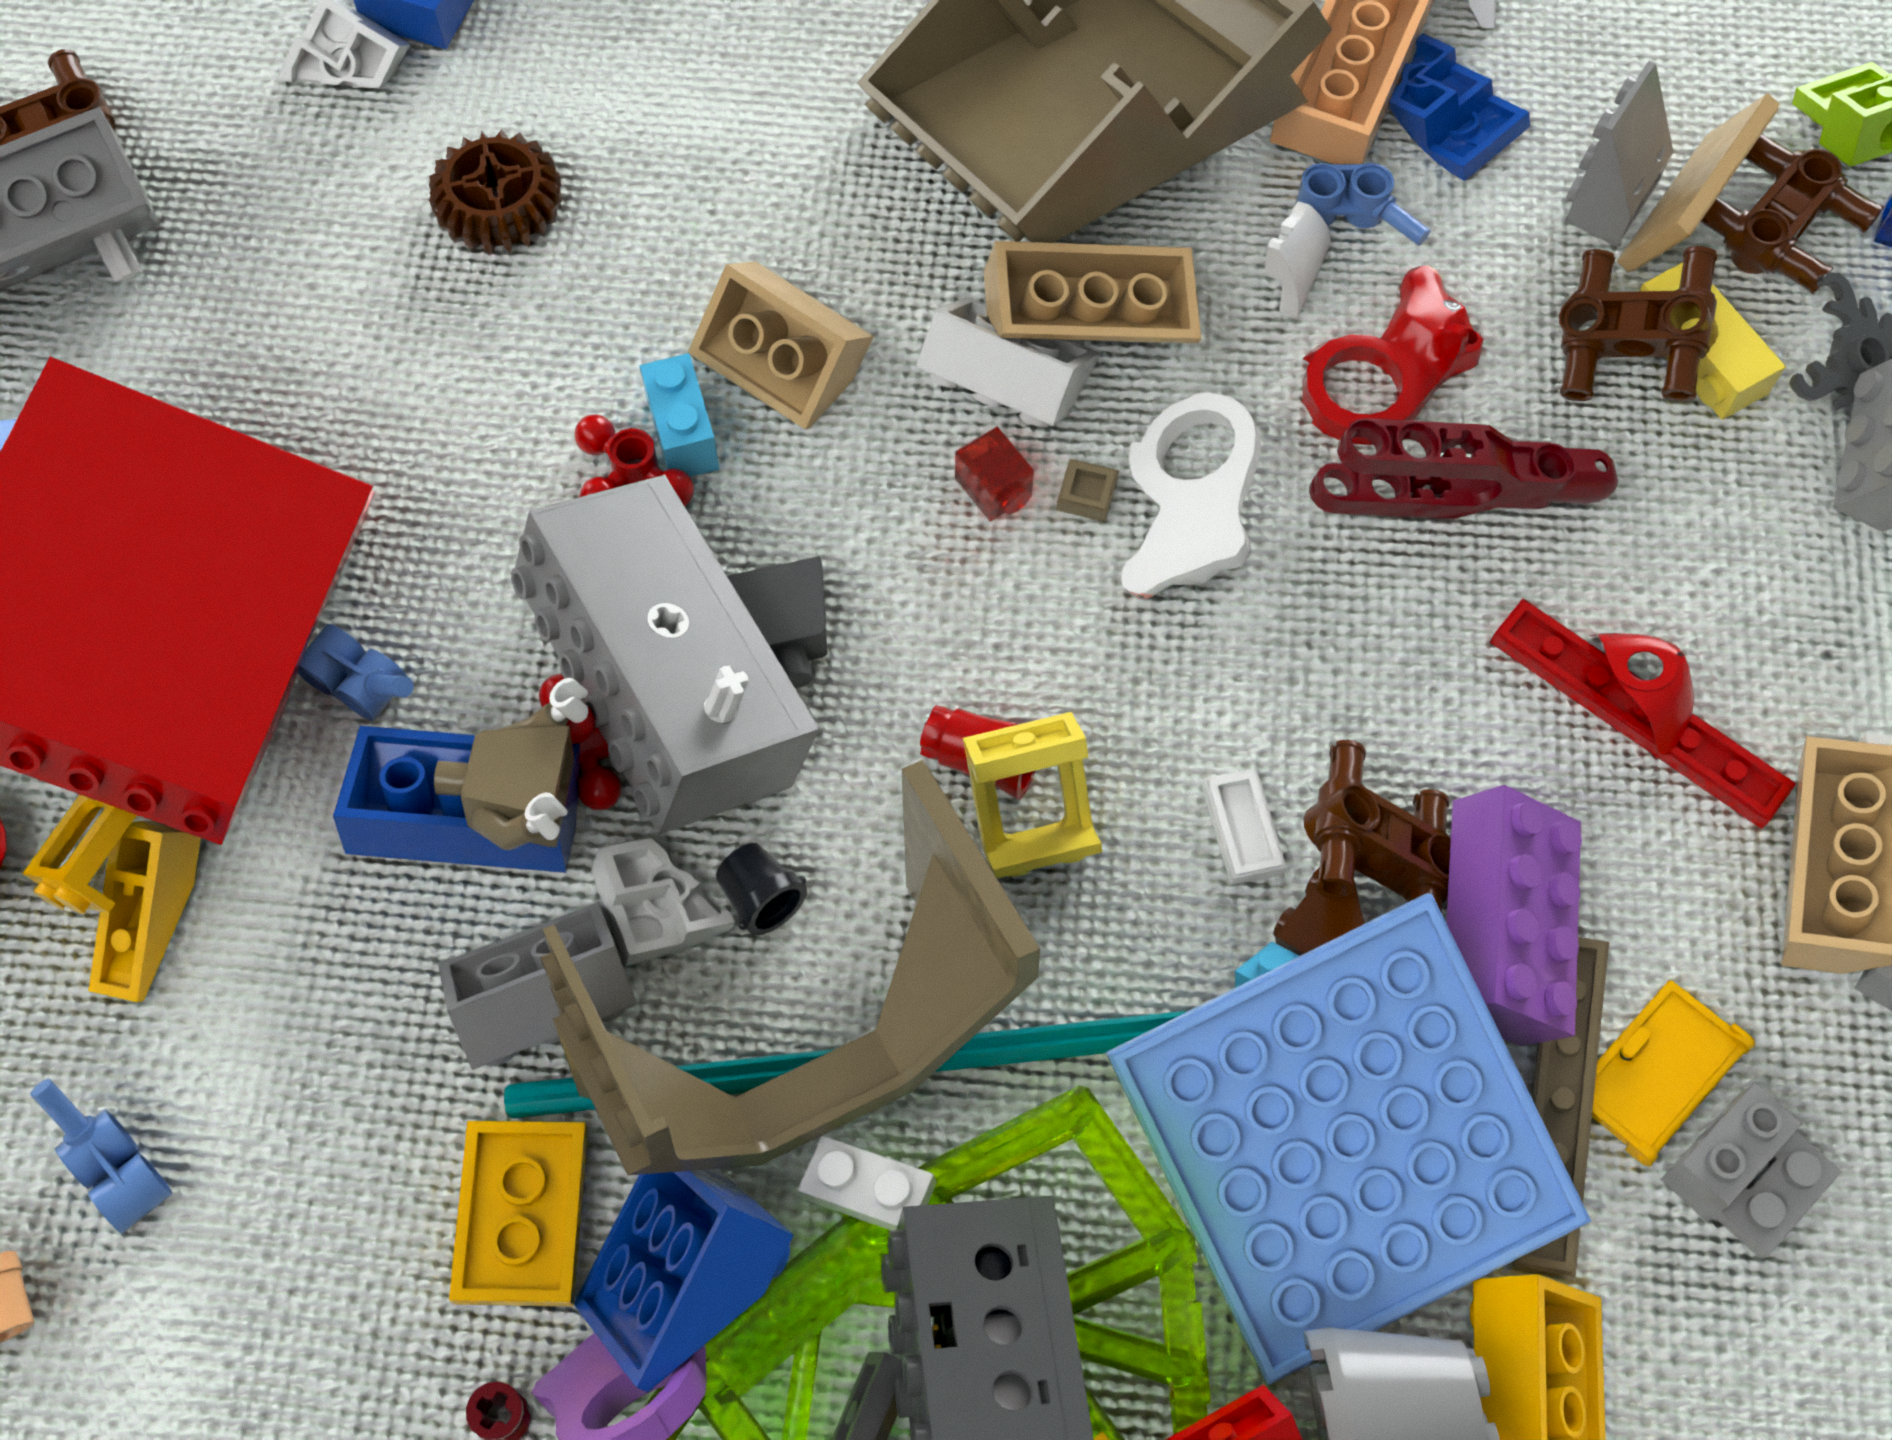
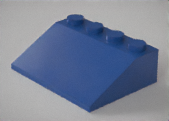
(679, 1270)

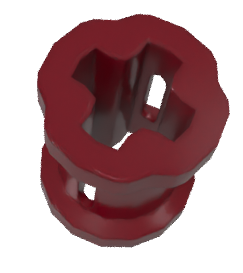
(498, 1394)

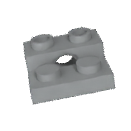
(1732, 1153)

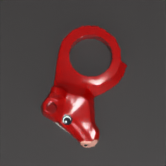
(1419, 351)

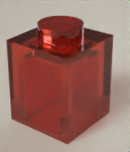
(994, 474)

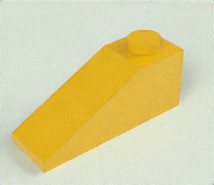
(150, 883)

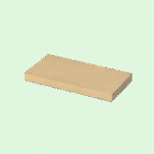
(1698, 184)

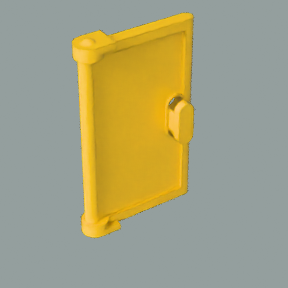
(1675, 1062)

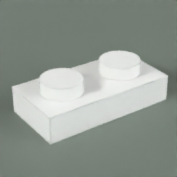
(863, 1183)

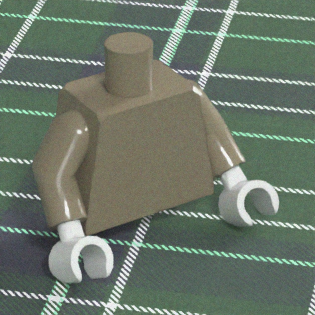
(519, 773)

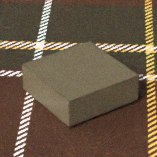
(1087, 490)

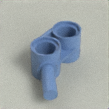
(1360, 195)
(358, 679)
(103, 1157)

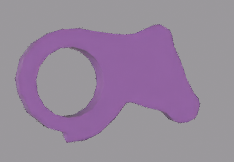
(593, 1389)

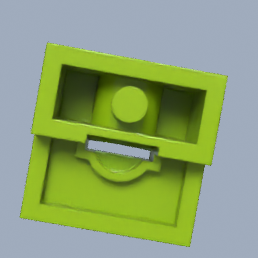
(1853, 112)

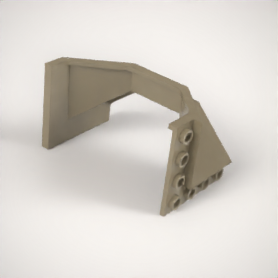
(954, 974)

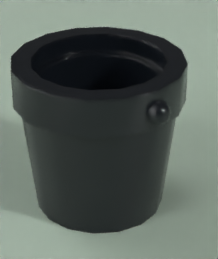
(760, 889)

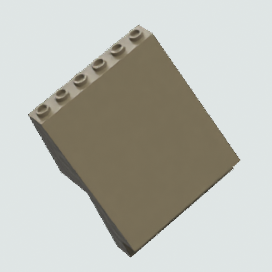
(1085, 100)

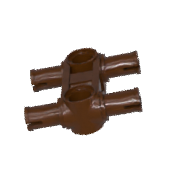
(67, 99)
(1803, 188)
(1639, 324)
(1375, 836)

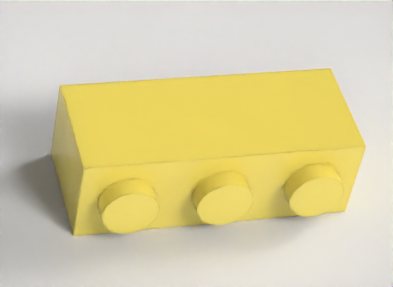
(1739, 363)

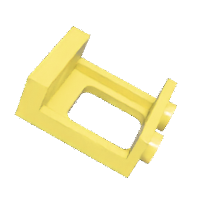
(1022, 750)

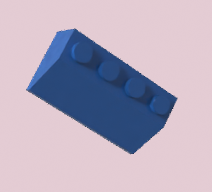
(393, 810)

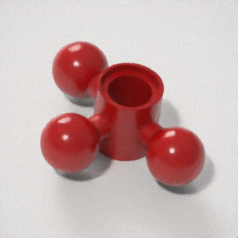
(597, 436)
(598, 786)

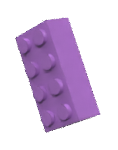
(1517, 910)

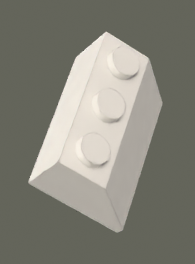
(1024, 374)

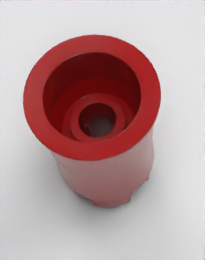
(944, 742)

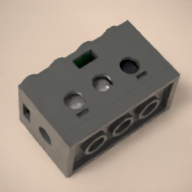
(1002, 1323)

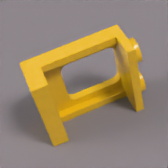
(69, 883)

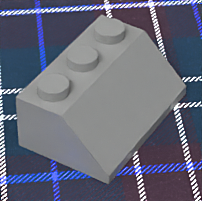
(504, 997)

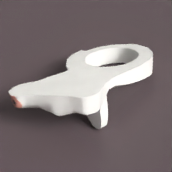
(1197, 518)

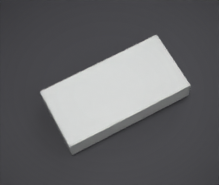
(1243, 826)

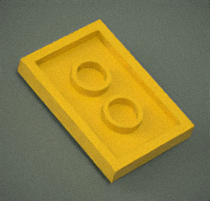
(519, 1214)

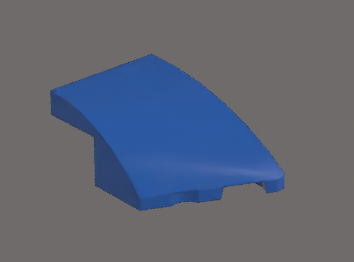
(1453, 110)

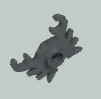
(1854, 348)

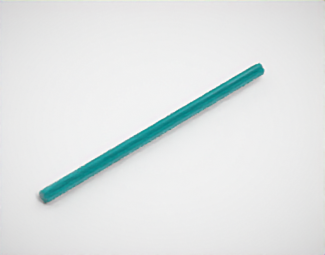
(982, 1050)

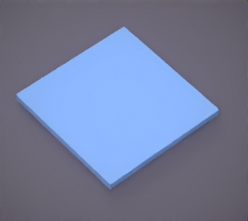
(1348, 1135)

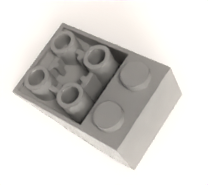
(1625, 160)

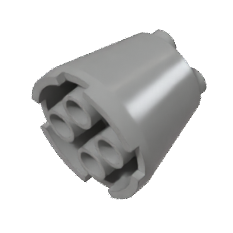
(1396, 1387)

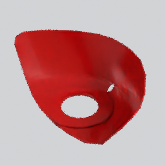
(1664, 700)

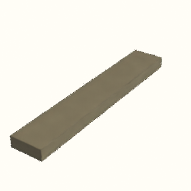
(1565, 1100)

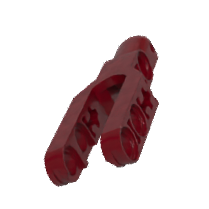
(1495, 476)

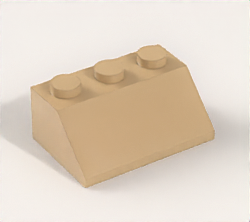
(778, 342)

